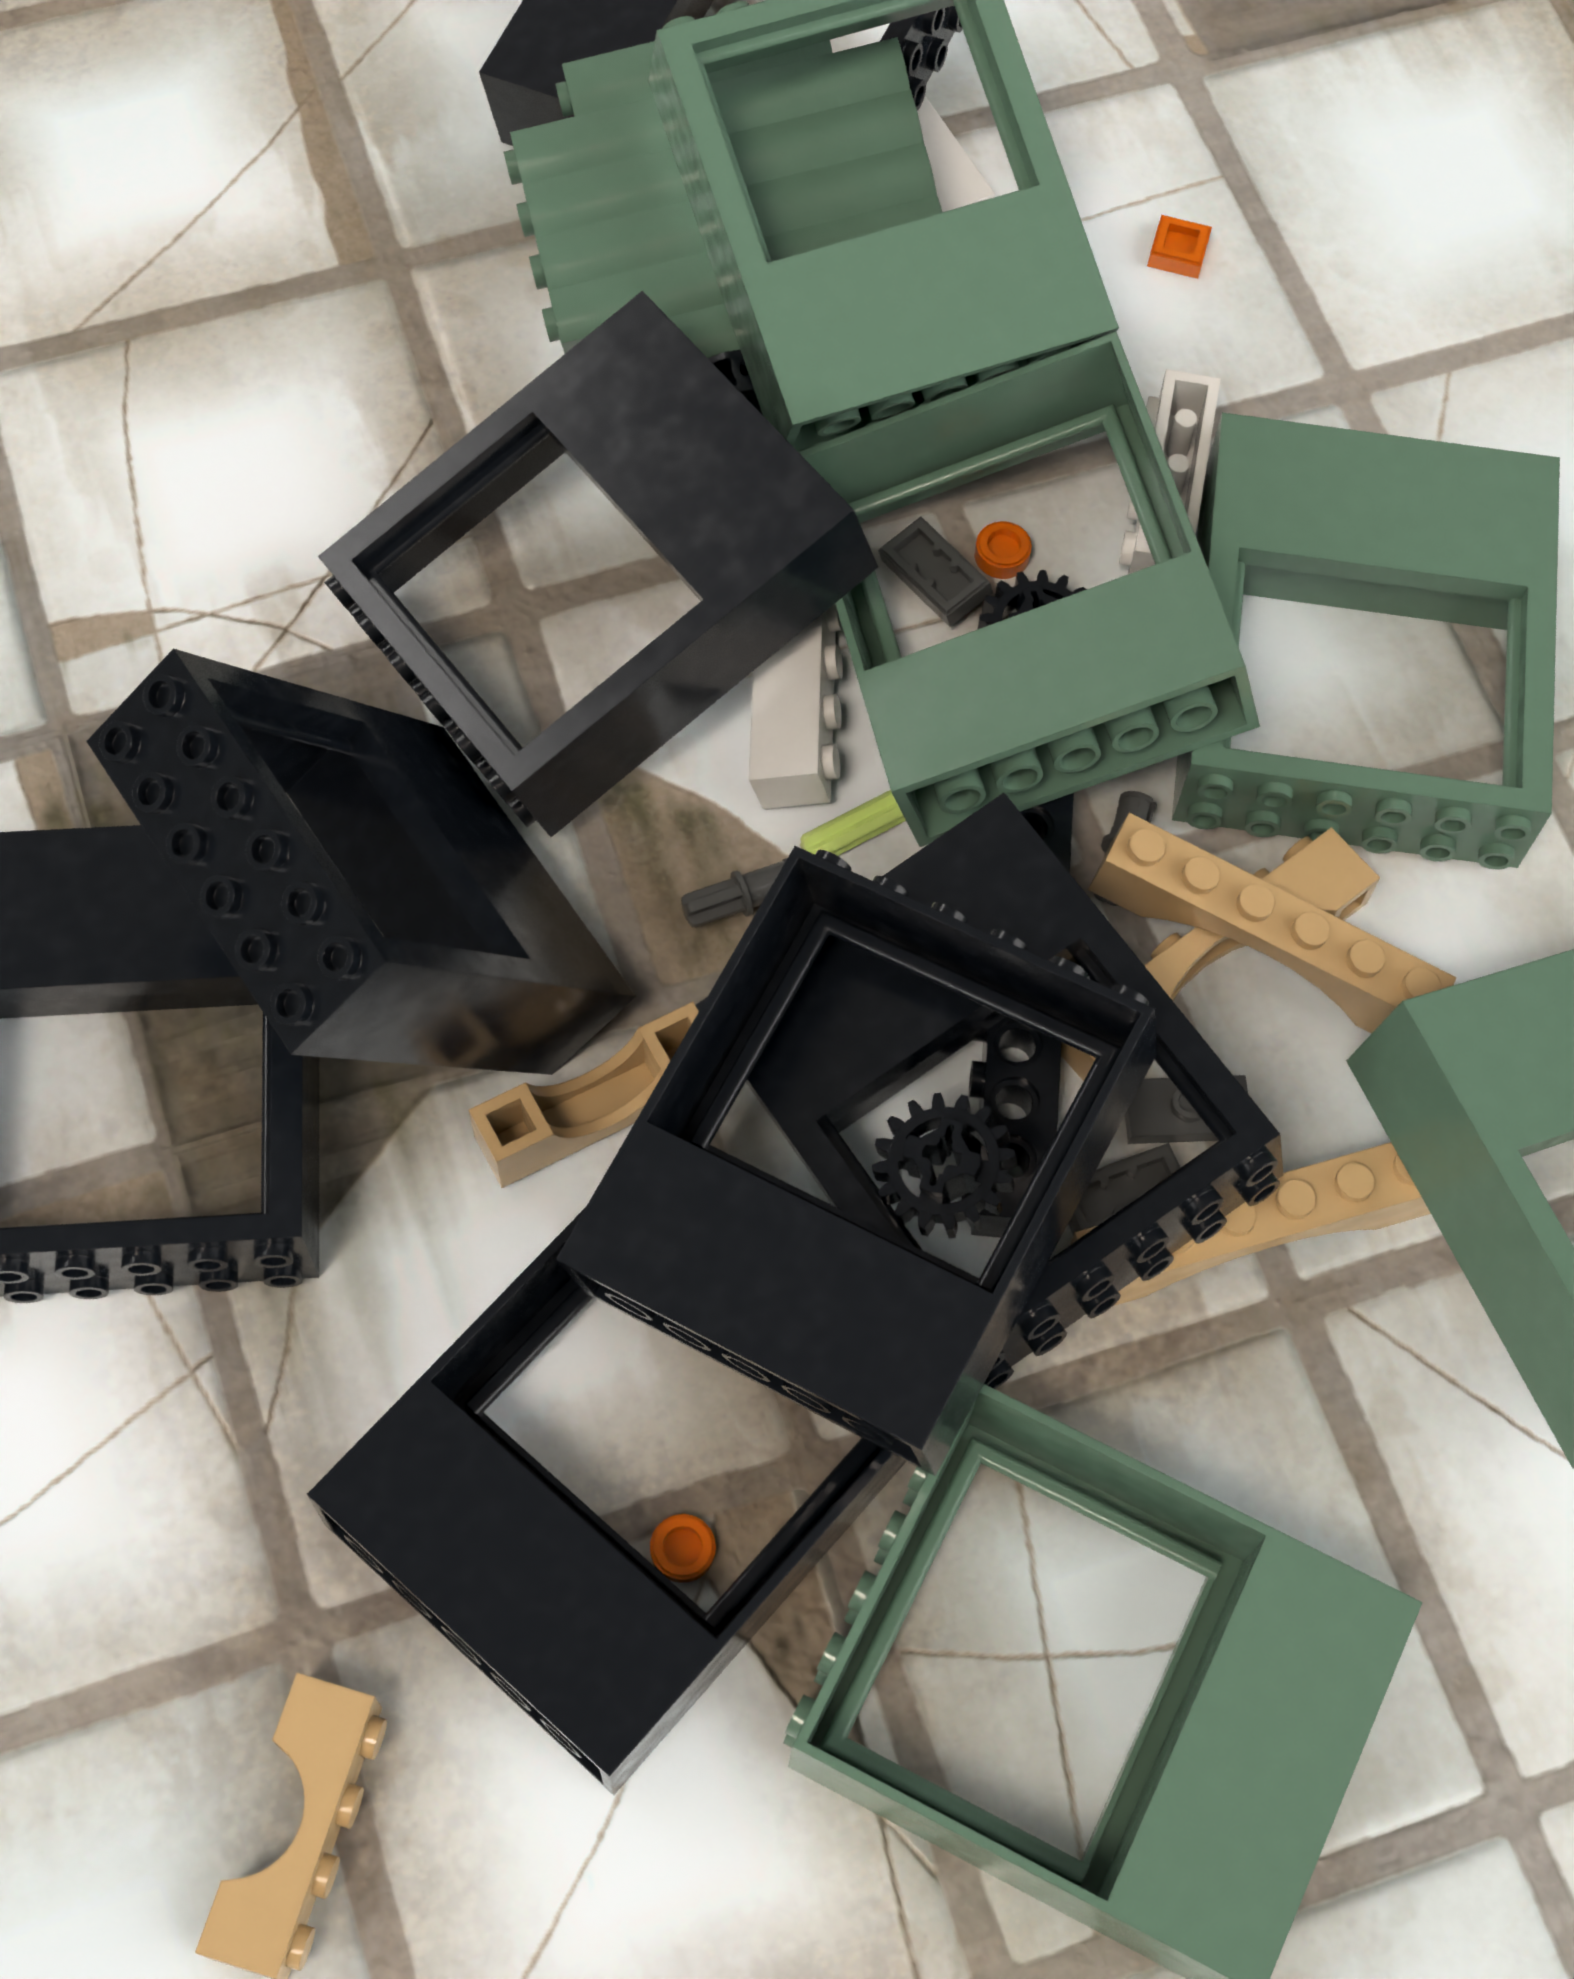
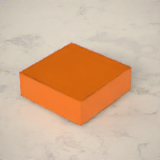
(1179, 246)

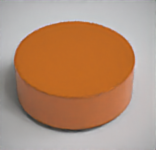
(1002, 550)
(682, 1548)

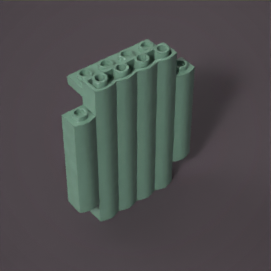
(818, 138)

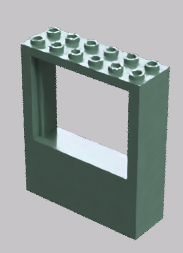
(902, 309)
(1395, 534)
(1067, 686)
(1464, 1094)
(1238, 1746)

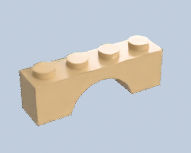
(544, 1124)
(264, 1917)

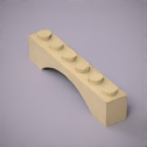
(1316, 871)
(1184, 884)
(1324, 1198)

